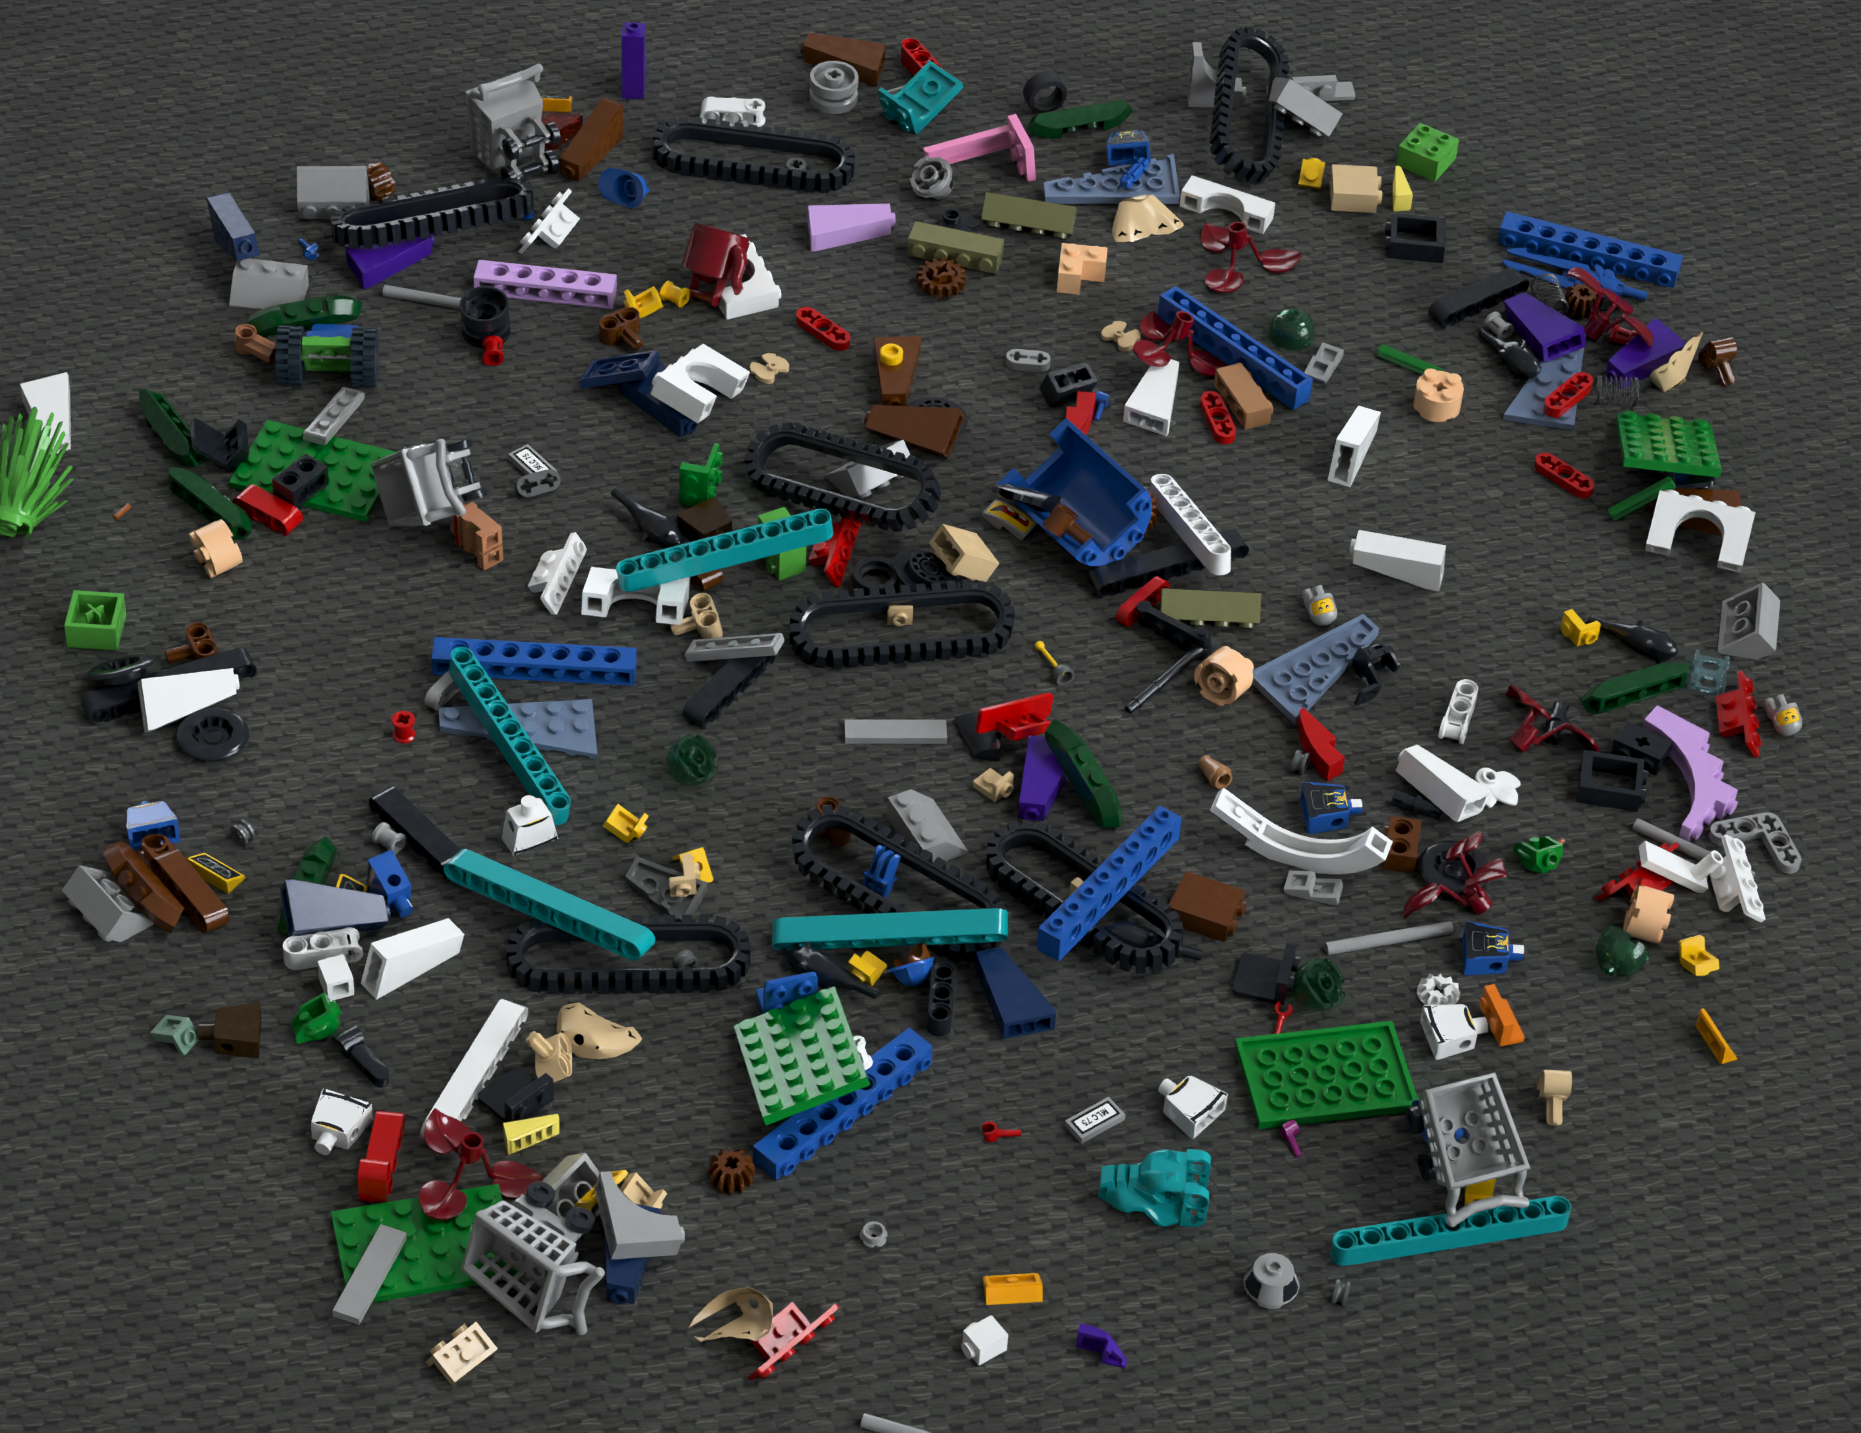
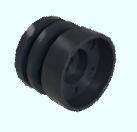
(484, 314)

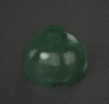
(1291, 329)
(692, 760)
(1619, 954)
(1319, 985)

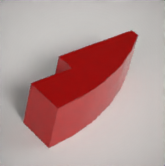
(1083, 413)
(1321, 746)

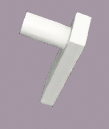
(1679, 869)

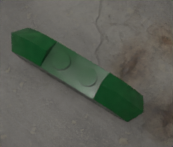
(1107, 114)
(305, 313)
(170, 427)
(209, 502)
(1635, 687)
(1084, 774)
(313, 868)

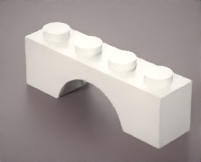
(1203, 195)

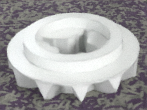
(1430, 997)

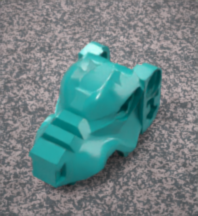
(1160, 1187)

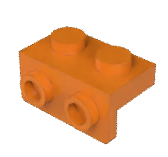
(1500, 1017)

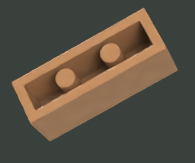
(1243, 396)

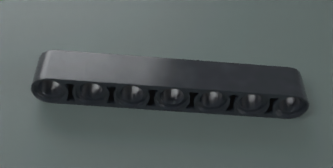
(1164, 563)
(124, 698)

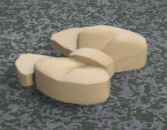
(1124, 340)
(767, 373)

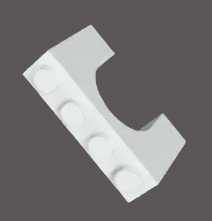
(758, 293)
(677, 386)
(1732, 522)
(603, 590)

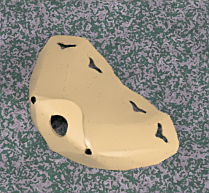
(1145, 215)
(1677, 367)
(596, 1032)
(752, 1320)

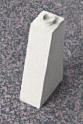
(49, 396)
(1153, 399)
(1353, 445)
(1400, 558)
(178, 696)
(1442, 784)
(408, 955)

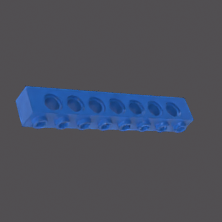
(1590, 249)
(1235, 346)
(543, 661)
(1108, 883)
(817, 1126)

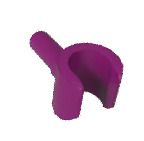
(1288, 1132)

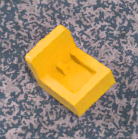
(1311, 173)
(645, 302)
(1577, 630)
(625, 824)
(1695, 958)
(867, 968)

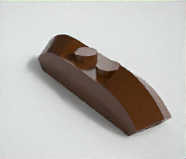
(142, 886)

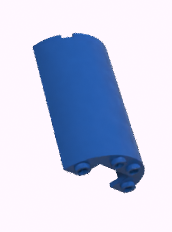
(1097, 489)

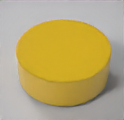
(891, 354)

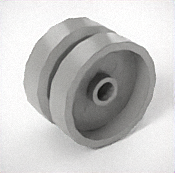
(833, 87)

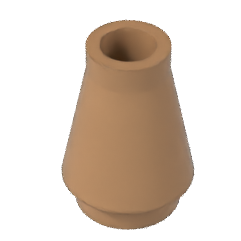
(1215, 772)

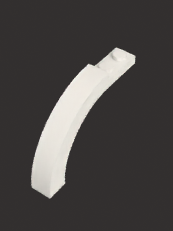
(1307, 853)

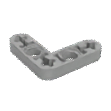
(1761, 830)

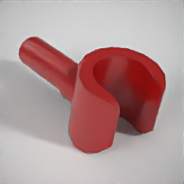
(1281, 1017)
(993, 1136)

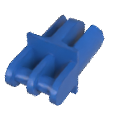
(882, 871)

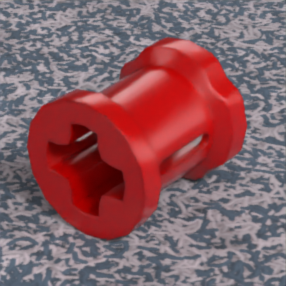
(1621, 335)
(492, 346)
(403, 723)

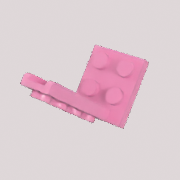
(989, 141)

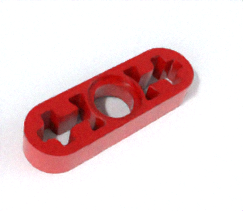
(833, 337)
(1551, 406)
(1218, 410)
(1551, 467)
(1127, 612)

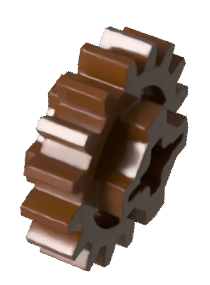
(941, 278)

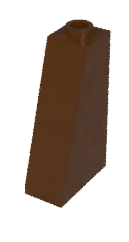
(863, 55)
(594, 140)
(897, 380)
(920, 427)
(1730, 497)

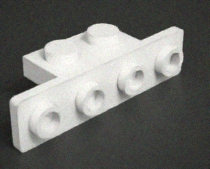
(555, 225)
(557, 572)
(1734, 881)

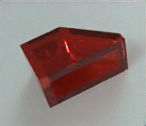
(567, 123)

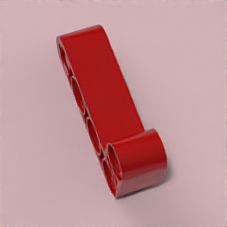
(381, 1159)

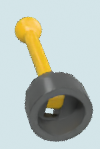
(1060, 671)

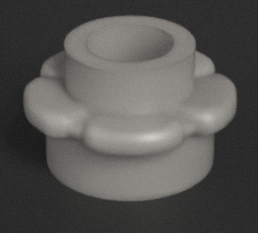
(876, 1229)

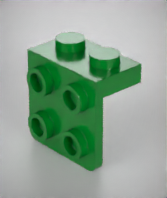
(699, 482)

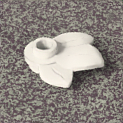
(1501, 785)

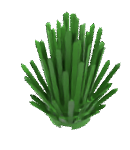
(29, 474)

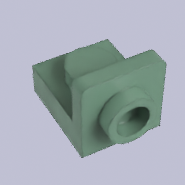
(177, 1031)

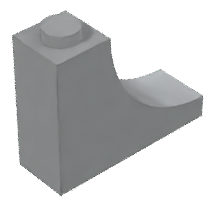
(1203, 82)
(631, 1229)

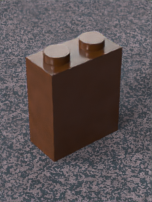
(1208, 906)

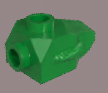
(1540, 854)
(316, 1019)

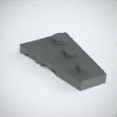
(653, 883)

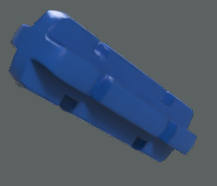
(1134, 173)

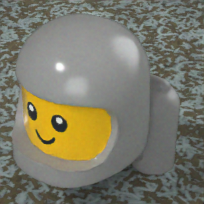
(1319, 606)
(1784, 716)

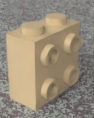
(1355, 188)
(963, 553)

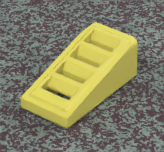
(1401, 191)
(529, 1131)

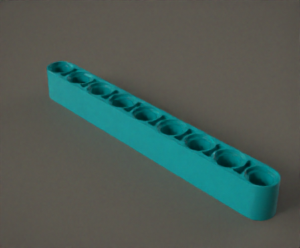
(724, 550)
(508, 733)
(549, 904)
(891, 929)
(1434, 1234)

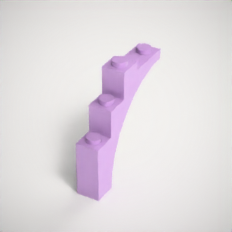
(1700, 769)

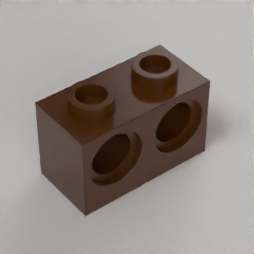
(1404, 848)

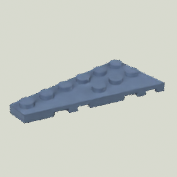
(1104, 188)
(1530, 400)
(1311, 669)
(550, 725)

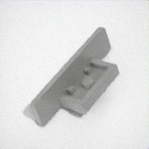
(1326, 87)

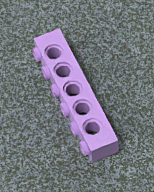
(548, 283)

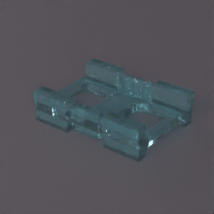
(1700, 672)

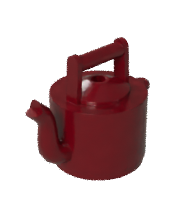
(716, 259)

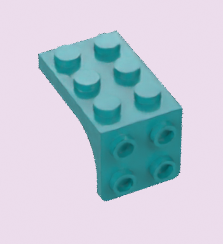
(920, 98)

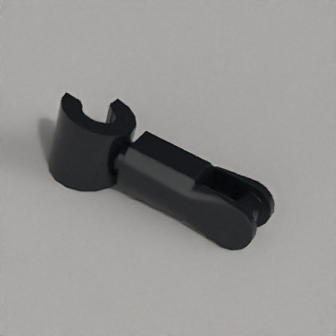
(353, 1044)

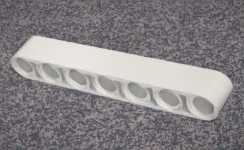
(1191, 525)
(480, 1061)

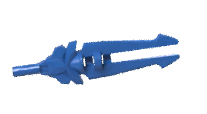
(1605, 277)

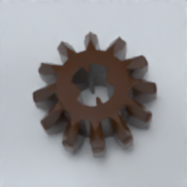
(379, 181)
(1581, 300)
(731, 1171)

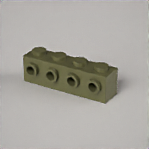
(1029, 214)
(963, 247)
(1211, 606)

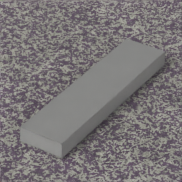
(333, 416)
(734, 647)
(895, 731)
(369, 1274)

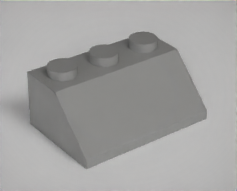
(1304, 107)
(329, 189)
(267, 283)
(859, 479)
(1749, 623)
(924, 824)
(105, 904)
(571, 1181)

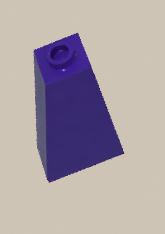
(633, 60)
(379, 263)
(1543, 327)
(1638, 359)
(1041, 780)

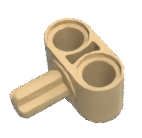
(703, 618)
(551, 1055)
(1554, 1088)

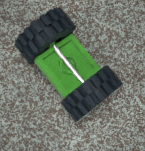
(330, 354)

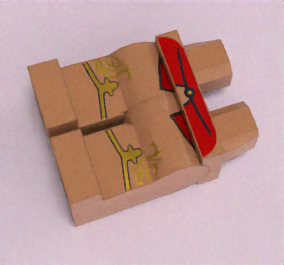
(478, 536)

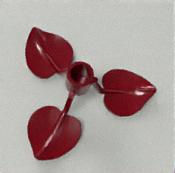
(1235, 236)
(1599, 323)
(1156, 329)
(1527, 733)
(1473, 893)
(447, 1134)

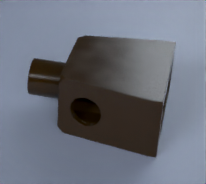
(704, 520)
(235, 1030)

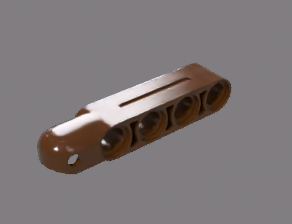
(184, 883)

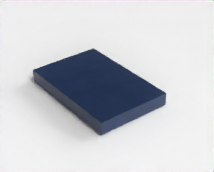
(619, 369)

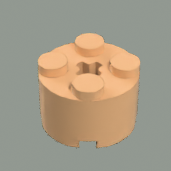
(1438, 395)
(215, 548)
(1221, 671)
(1648, 914)

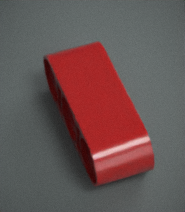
(915, 55)
(269, 509)

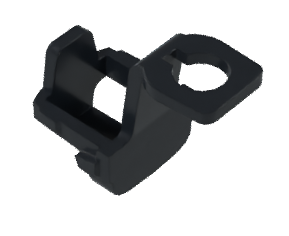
(1362, 665)

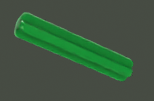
(1405, 360)
(1640, 499)

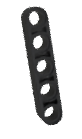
(1478, 296)
(723, 688)
(421, 833)

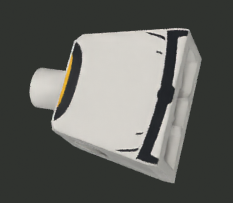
(528, 825)
(1451, 1029)
(1192, 1104)
(339, 1121)

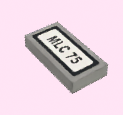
(530, 461)
(1094, 1120)

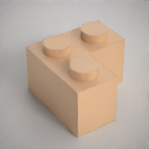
(1079, 264)

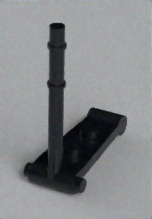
(1194, 642)

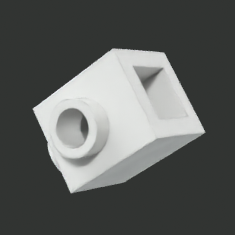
(336, 977)
(984, 1340)

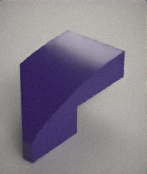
(1100, 1341)

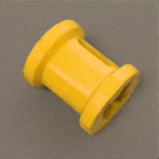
(674, 294)

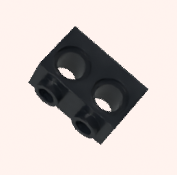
(300, 480)

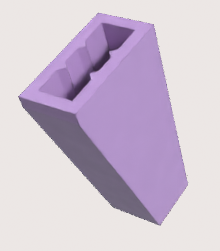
(847, 224)

